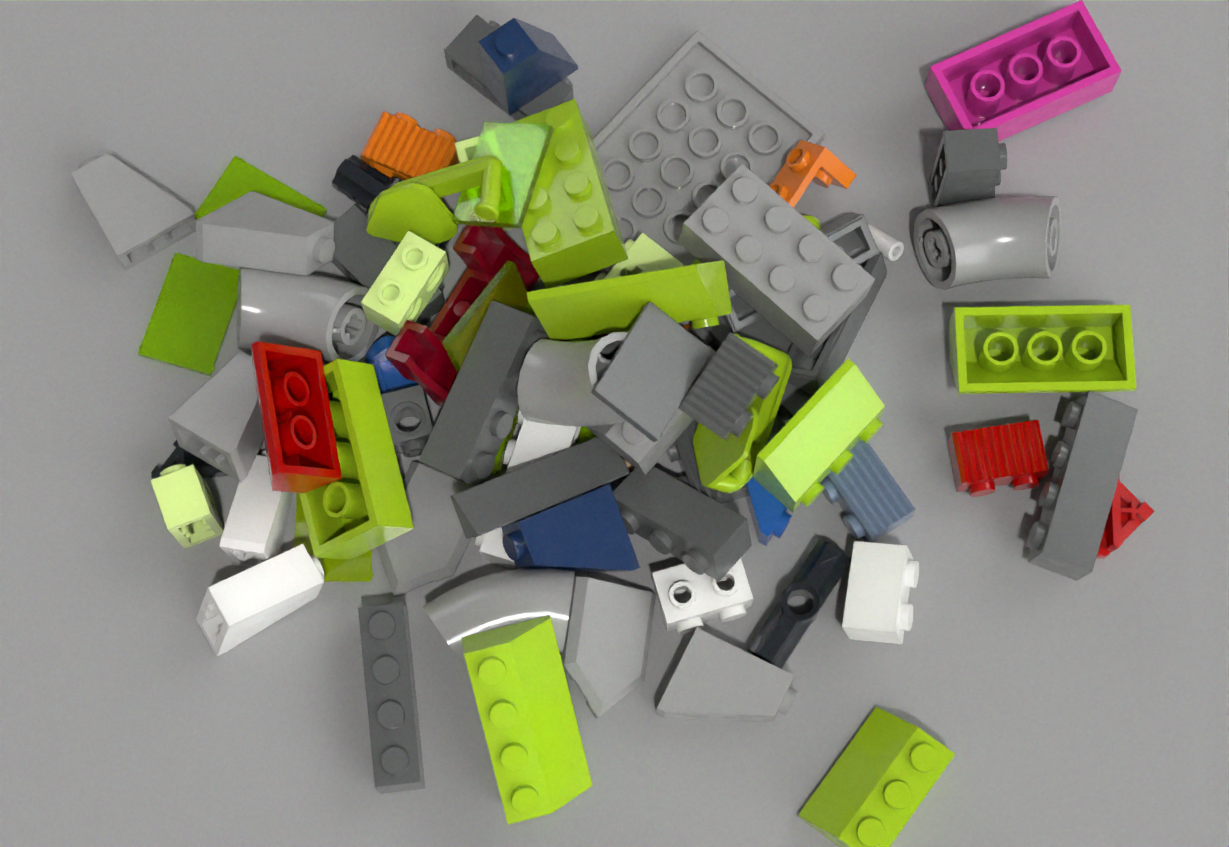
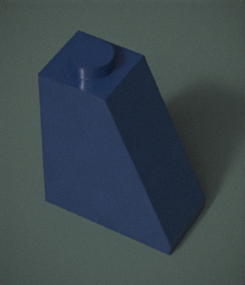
(522, 63)
(573, 534)

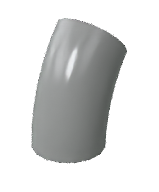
(989, 240)
(303, 313)
(559, 382)
(503, 601)

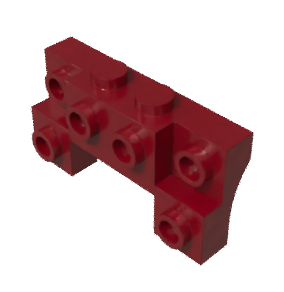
(418, 349)

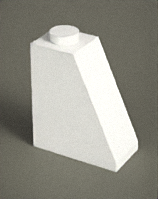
(256, 518)
(258, 597)

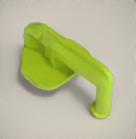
(417, 206)
(738, 454)

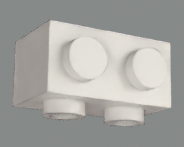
(879, 592)
(692, 598)

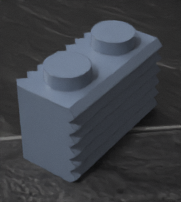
(868, 495)

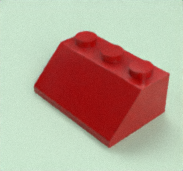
(295, 417)

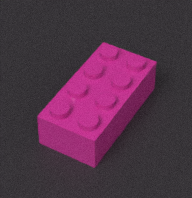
(1025, 74)

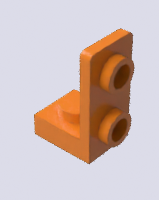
(807, 164)

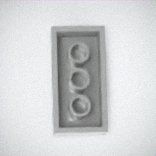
(776, 259)

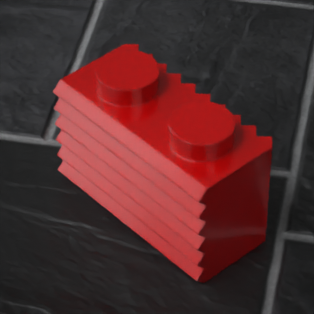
(998, 457)

